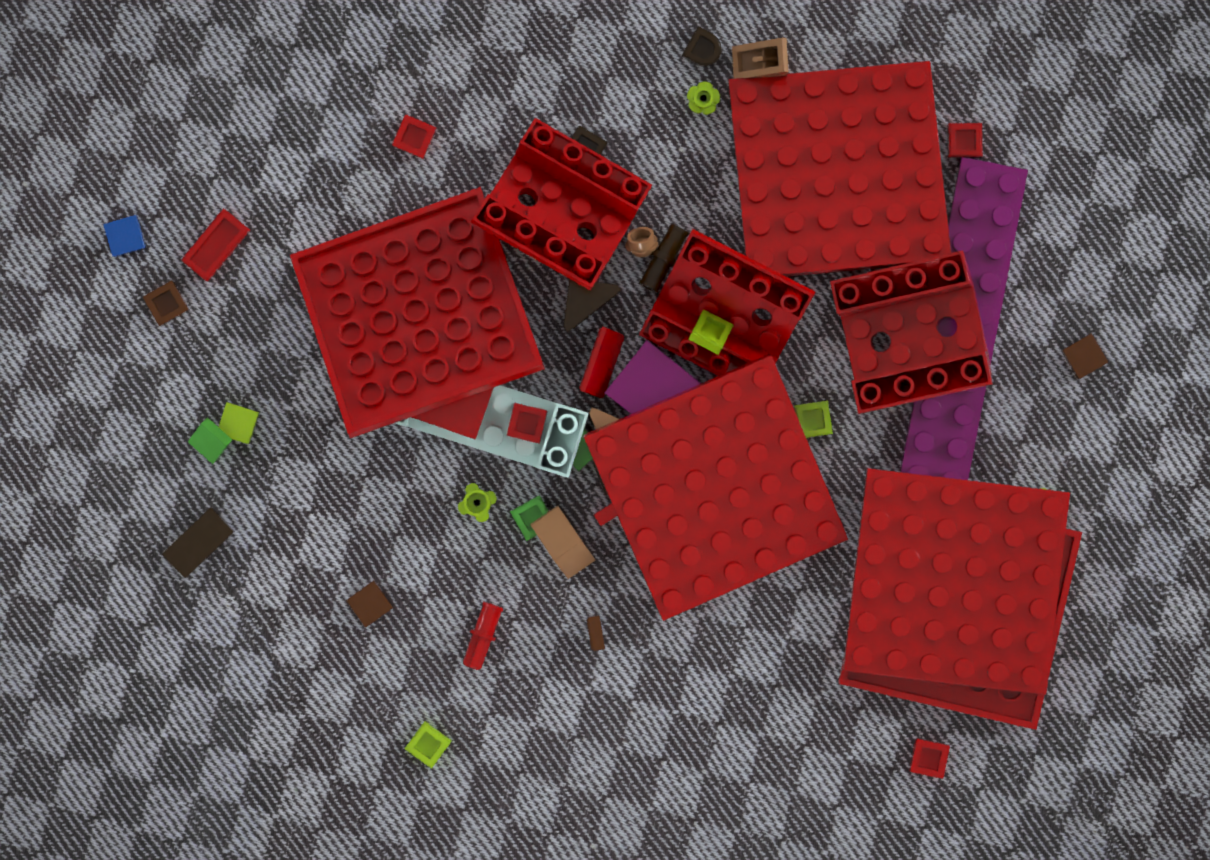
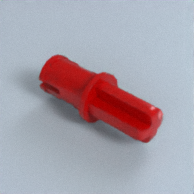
(482, 635)

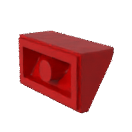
(601, 362)

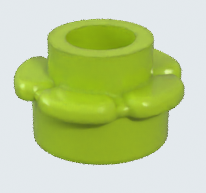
(698, 106)

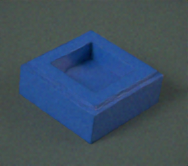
(124, 236)

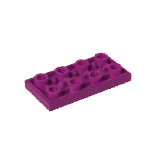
(648, 380)

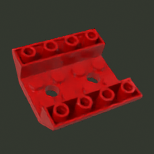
(570, 192)
(735, 293)
(908, 307)

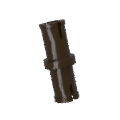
(663, 258)

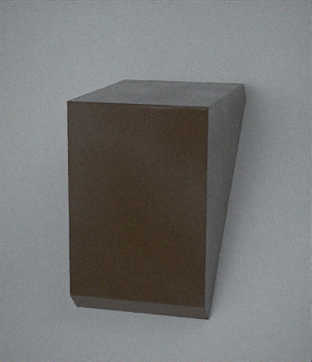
(583, 302)

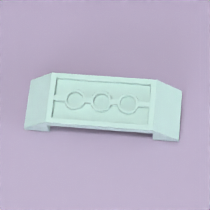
(558, 442)

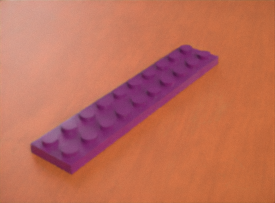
(985, 227)

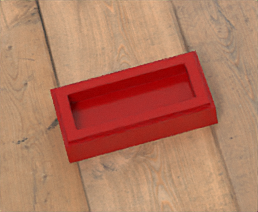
(215, 245)

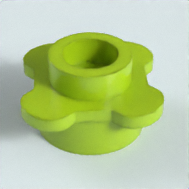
(486, 500)

